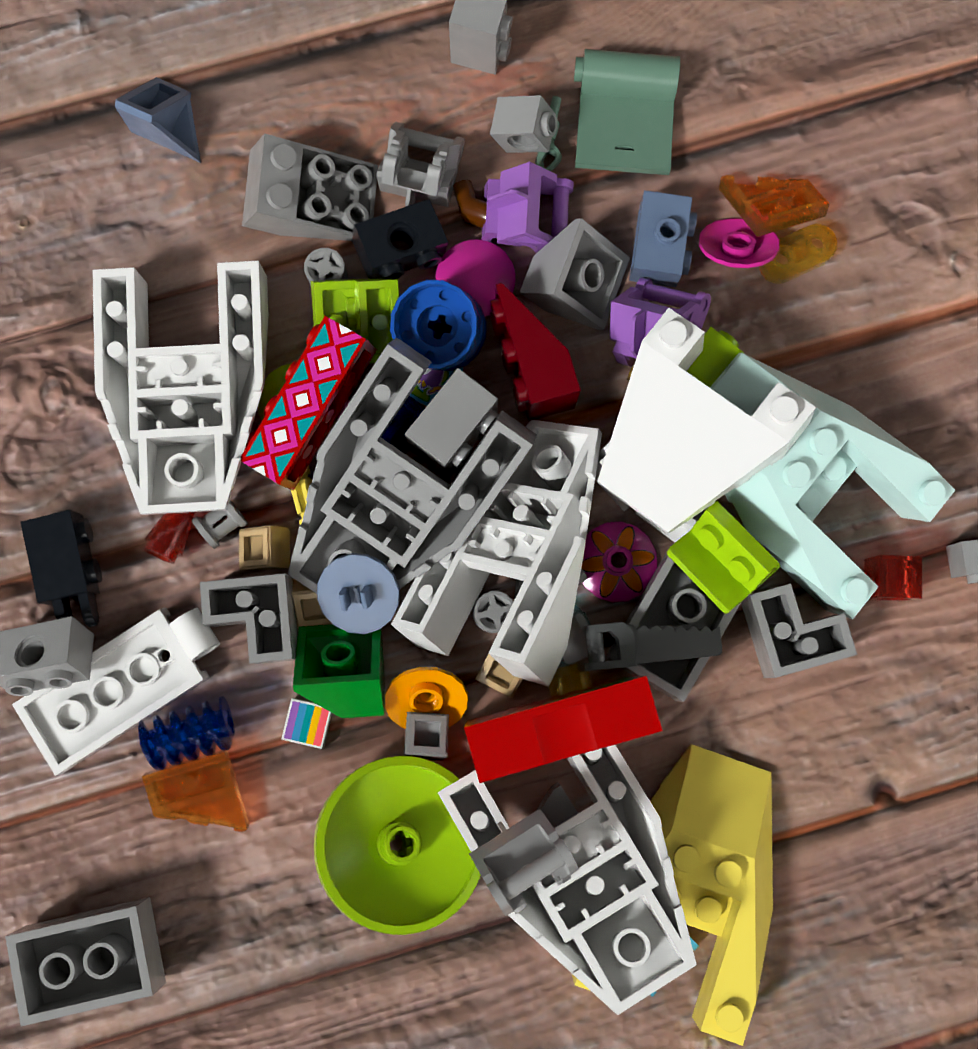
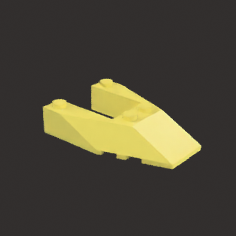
(722, 863)

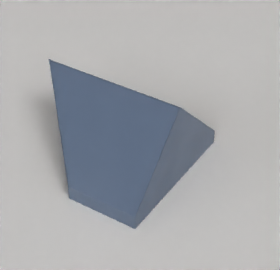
(161, 115)

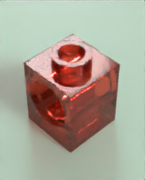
(896, 576)

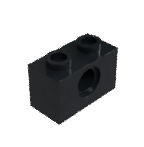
(414, 225)

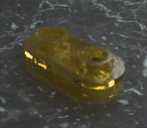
(801, 253)

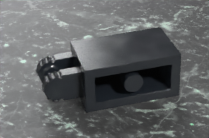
(63, 563)

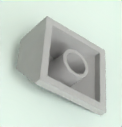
(576, 275)

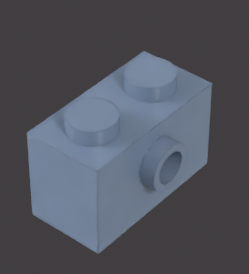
(662, 237)

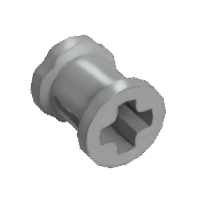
(213, 535)

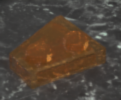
(774, 202)
(198, 791)

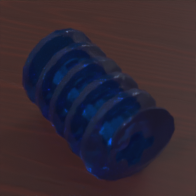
(187, 736)

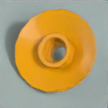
(425, 692)

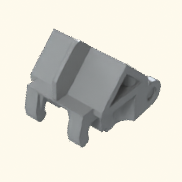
(415, 178)
(521, 859)

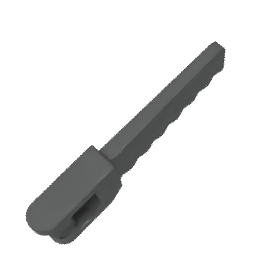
(649, 645)

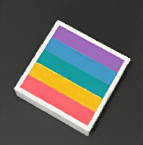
(306, 724)

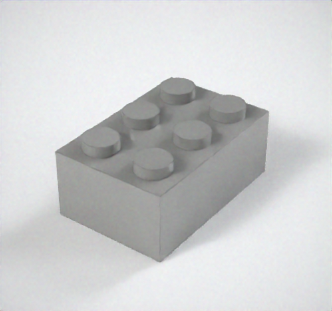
(674, 602)
(85, 961)

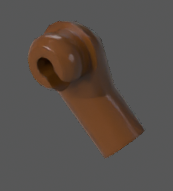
(471, 209)

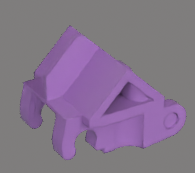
(515, 206)
(635, 316)

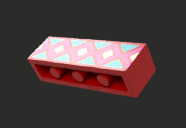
(308, 403)

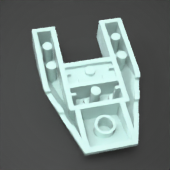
(788, 495)

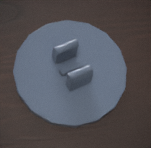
(358, 593)

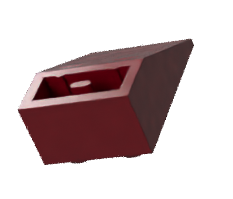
(541, 363)

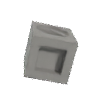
(523, 124)

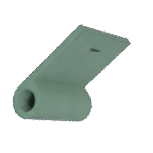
(626, 111)

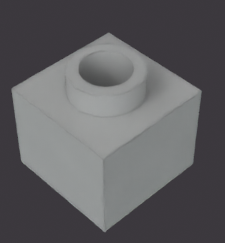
(964, 560)

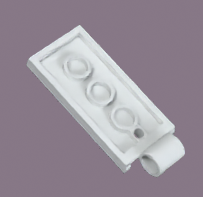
(123, 688)

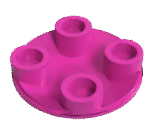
(477, 269)

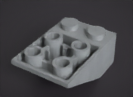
(306, 190)

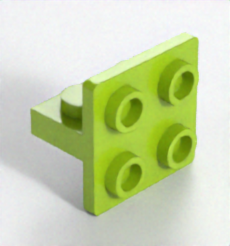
(723, 558)

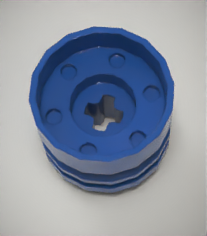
(430, 303)

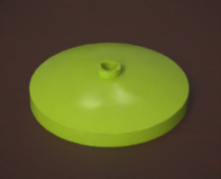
(388, 887)

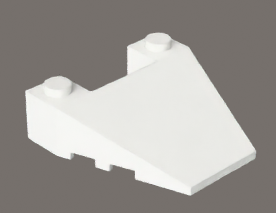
(682, 441)

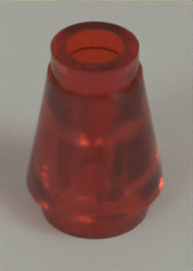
(169, 536)

